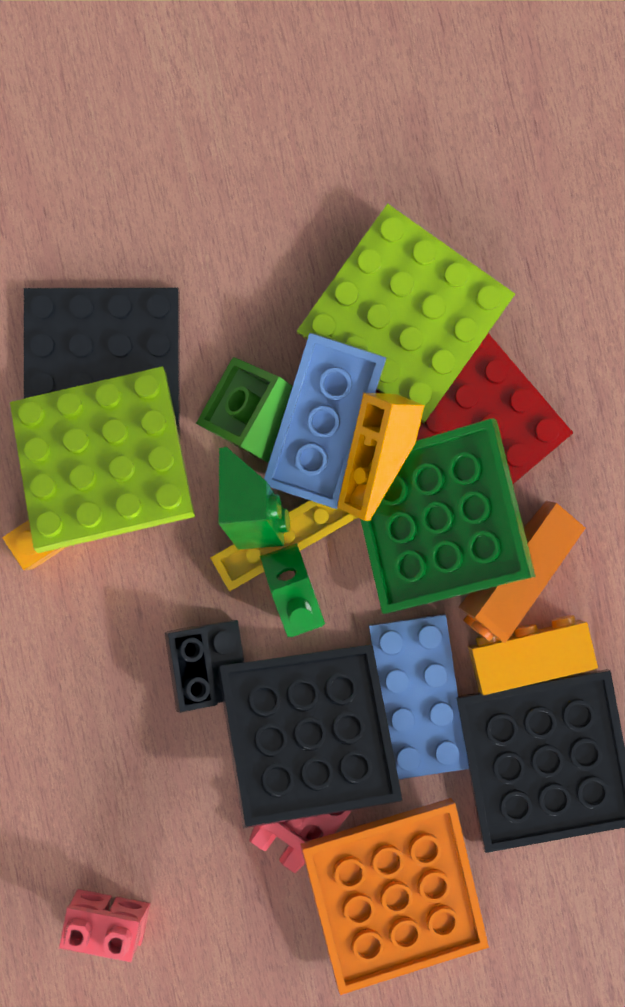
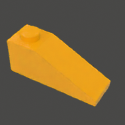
(379, 448)

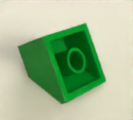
(248, 506)

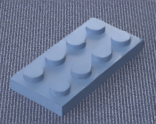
(322, 419)
(420, 695)

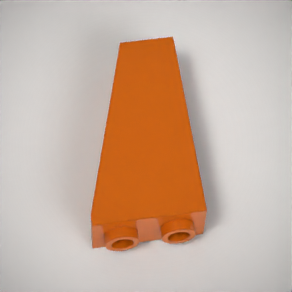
(502, 608)

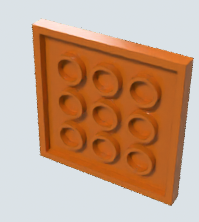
(395, 895)

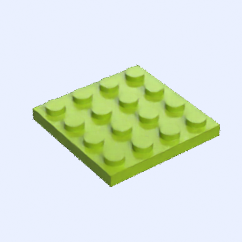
(411, 303)
(101, 460)

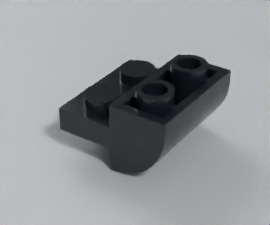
(195, 660)

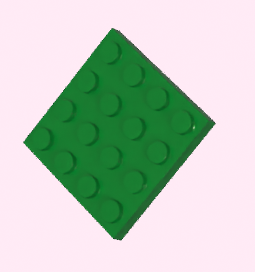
(448, 522)

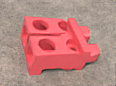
(295, 833)
(101, 932)

